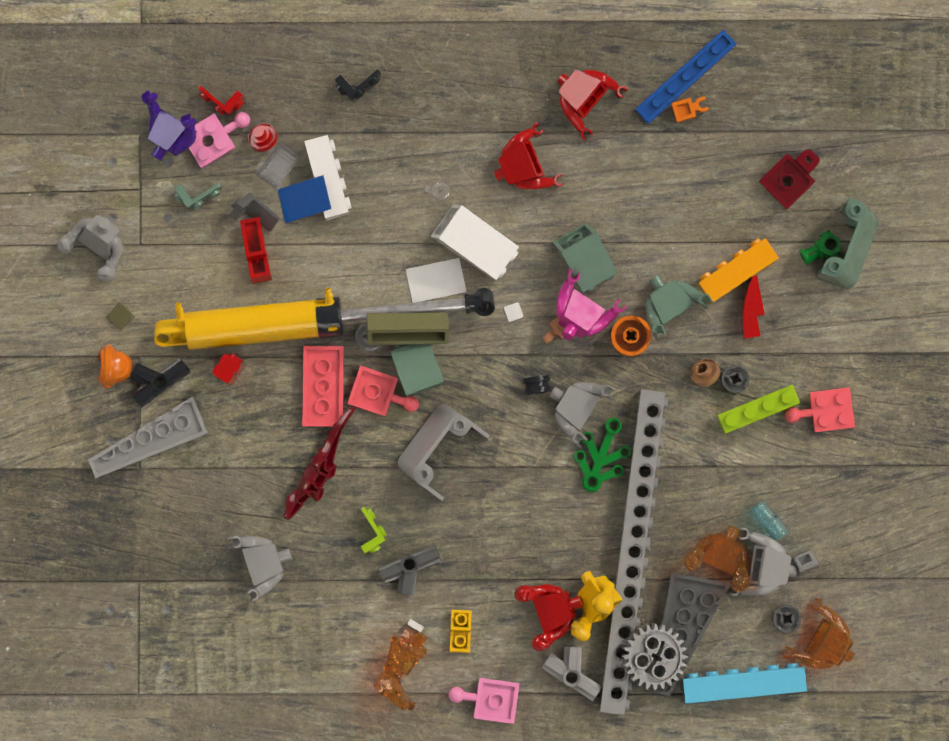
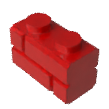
(229, 368)

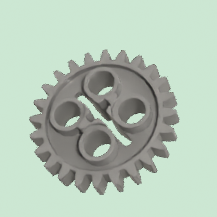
(638, 647)

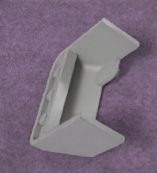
(429, 436)

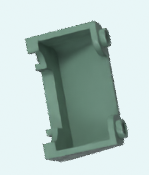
(847, 271)

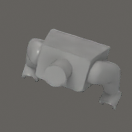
(577, 405)
(262, 562)
(769, 566)

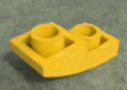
(460, 631)

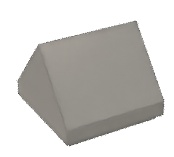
(805, 562)

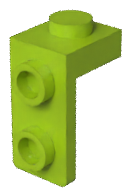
(373, 545)

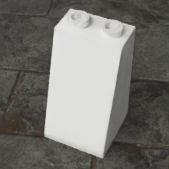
(475, 241)

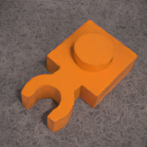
(685, 109)

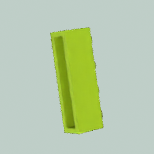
(758, 409)

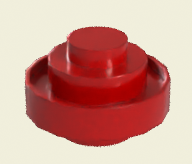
(262, 137)

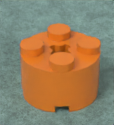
(630, 324)

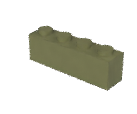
(407, 328)

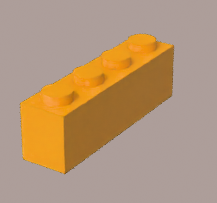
(738, 270)

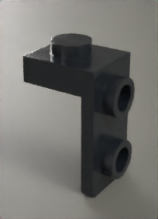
(344, 88)

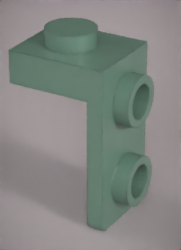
(183, 197)

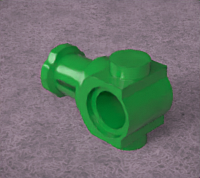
(820, 249)

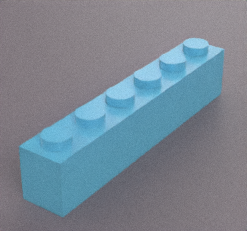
(744, 684)

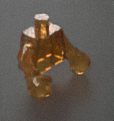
(724, 554)

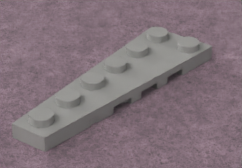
(163, 433)

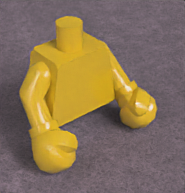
(599, 601)

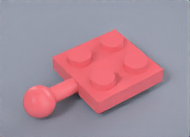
(375, 392)
(828, 410)

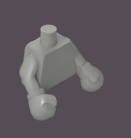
(100, 238)

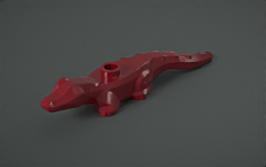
(318, 470)

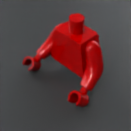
(581, 94)
(521, 164)

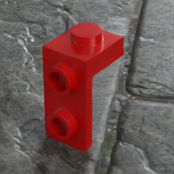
(234, 103)

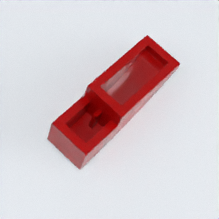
(255, 250)
(751, 309)

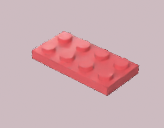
(322, 385)

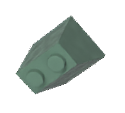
(587, 255)
(416, 367)

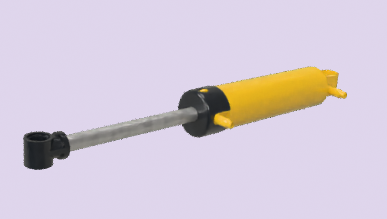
(291, 320)

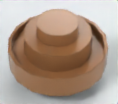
(705, 372)

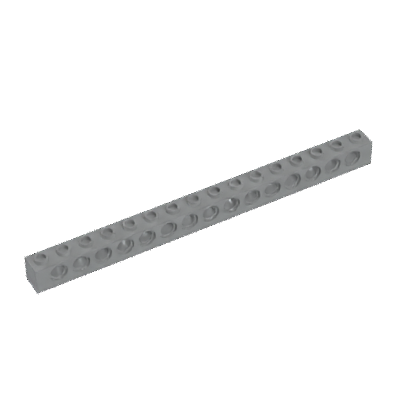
(646, 398)

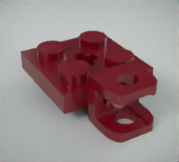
(799, 173)

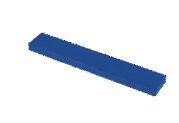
(685, 77)

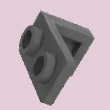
(255, 209)

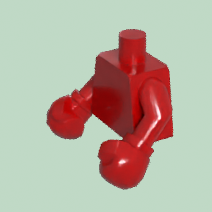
(554, 611)

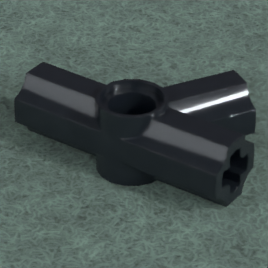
(149, 377)

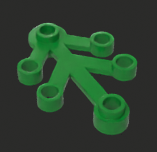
(600, 459)

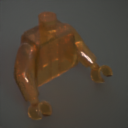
(828, 644)

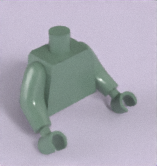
(670, 301)

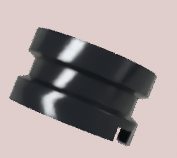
(537, 385)

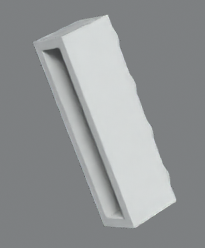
(323, 163)

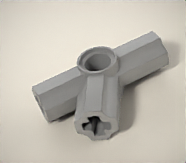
(572, 663)

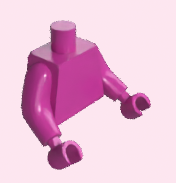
(580, 314)

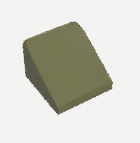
(120, 316)

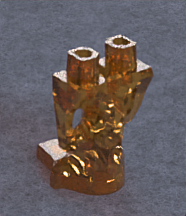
(402, 657)

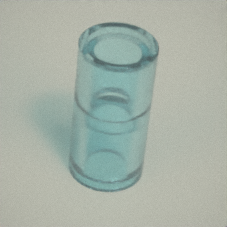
(768, 521)

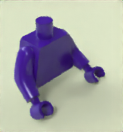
(166, 130)

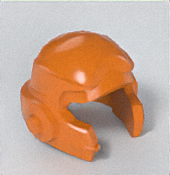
(115, 366)

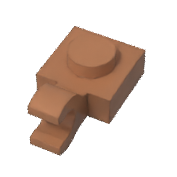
(556, 331)

